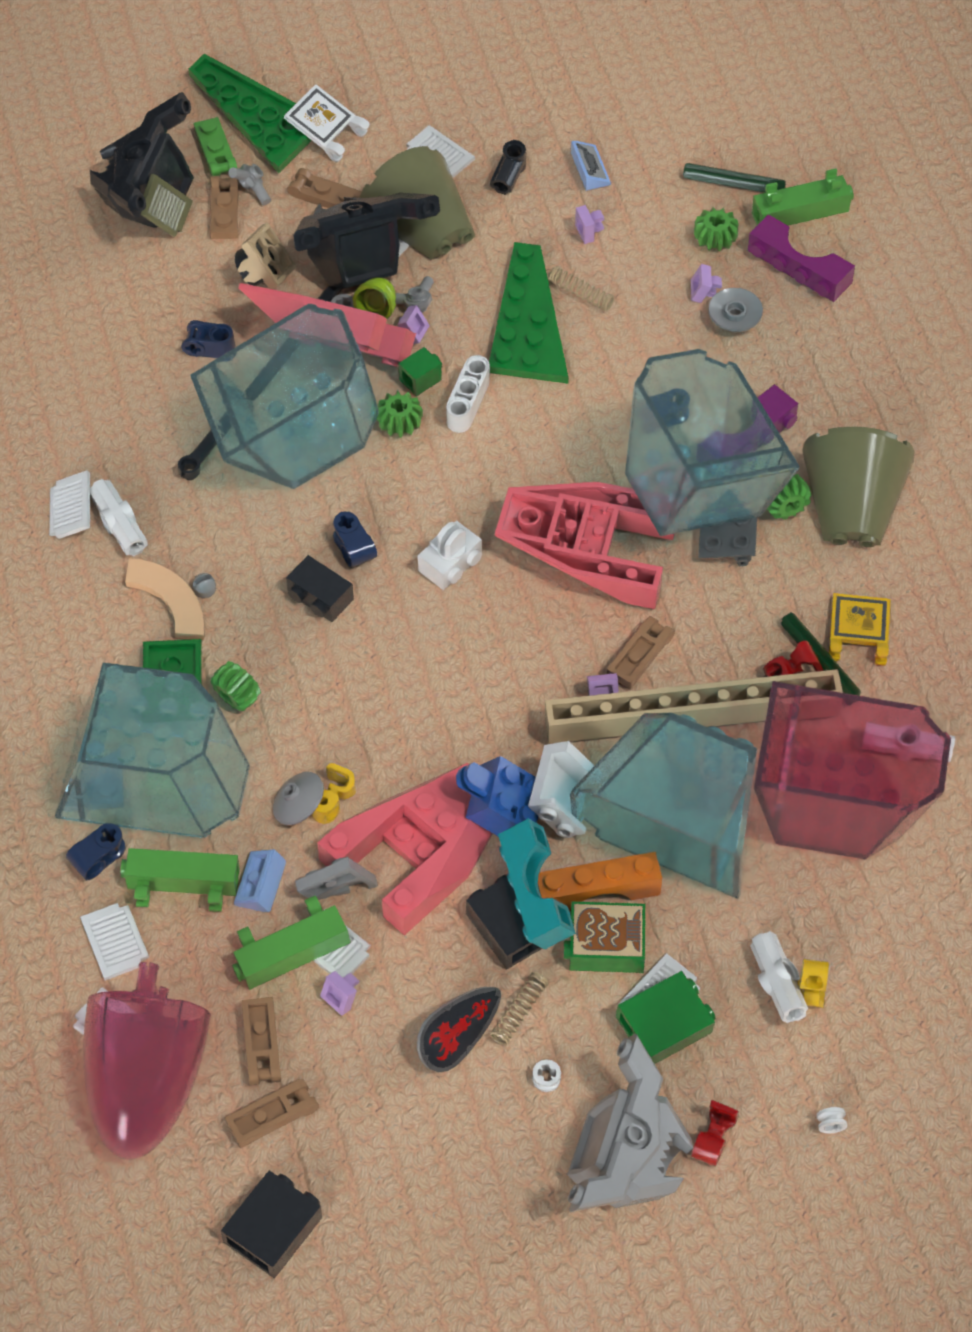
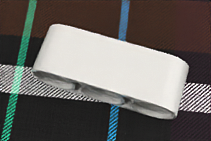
(468, 393)

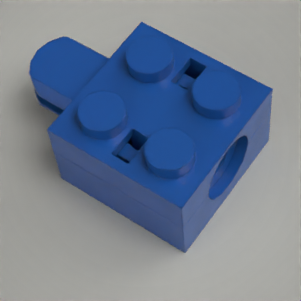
(498, 794)

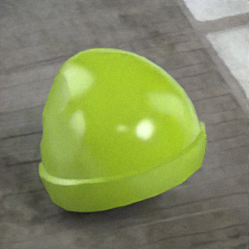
(376, 296)

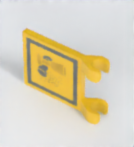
(861, 622)

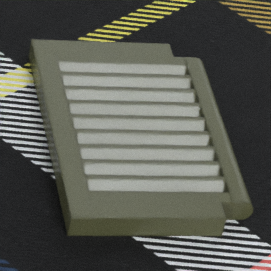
(165, 205)

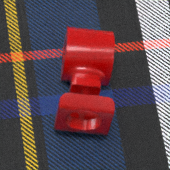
(801, 655)
(710, 1143)

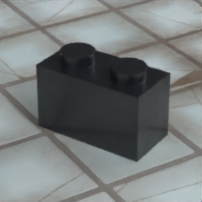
(319, 589)

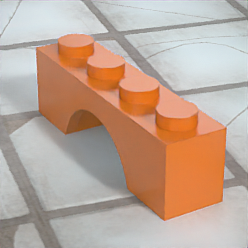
(630, 876)

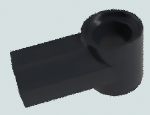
(509, 167)

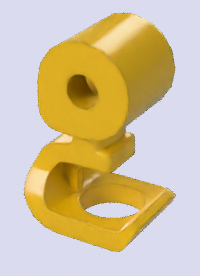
(330, 806)
(813, 981)

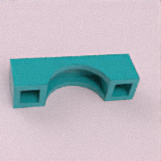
(525, 851)

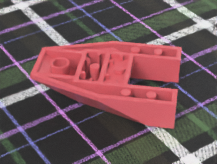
(369, 328)
(574, 531)
(428, 831)

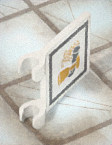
(323, 119)

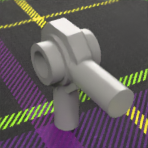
(249, 178)
(417, 295)

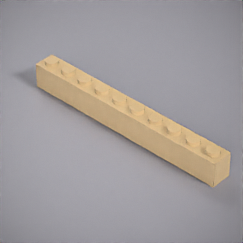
(707, 703)

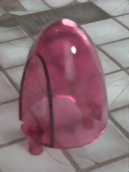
(140, 1062)

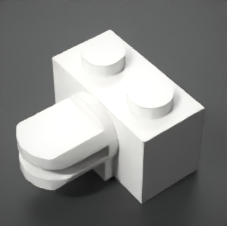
(450, 554)

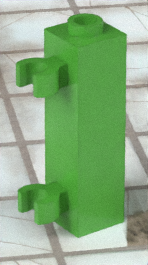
(804, 201)
(181, 873)
(291, 946)

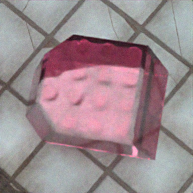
(846, 769)

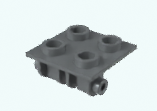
(730, 540)

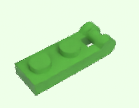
(214, 146)

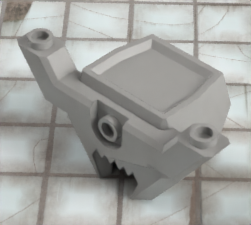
(628, 1140)

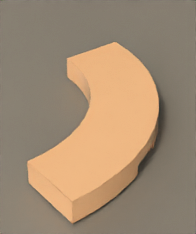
(173, 591)

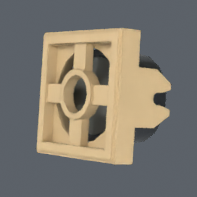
(263, 258)

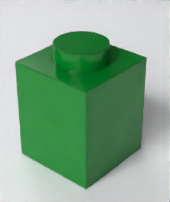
(420, 371)

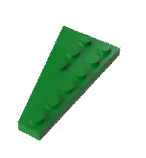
(252, 109)
(527, 328)

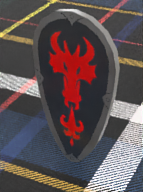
(456, 1028)

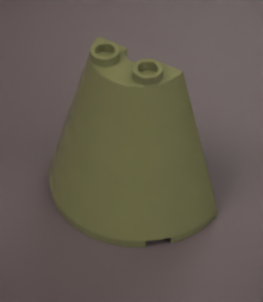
(424, 172)
(856, 481)

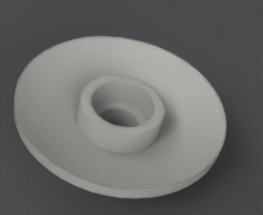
(735, 309)
(298, 798)

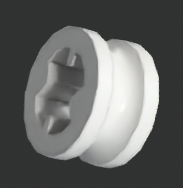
(554, 1070)
(832, 1120)

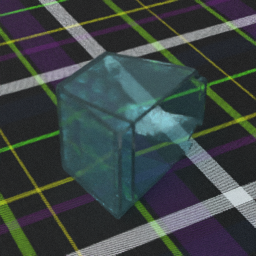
(290, 398)
(702, 444)
(153, 756)
(675, 794)

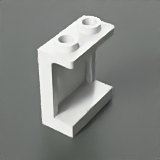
(557, 774)

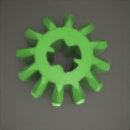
(716, 229)
(399, 414)
(791, 499)
(235, 686)

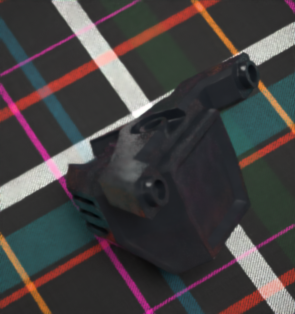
(139, 155)
(360, 236)

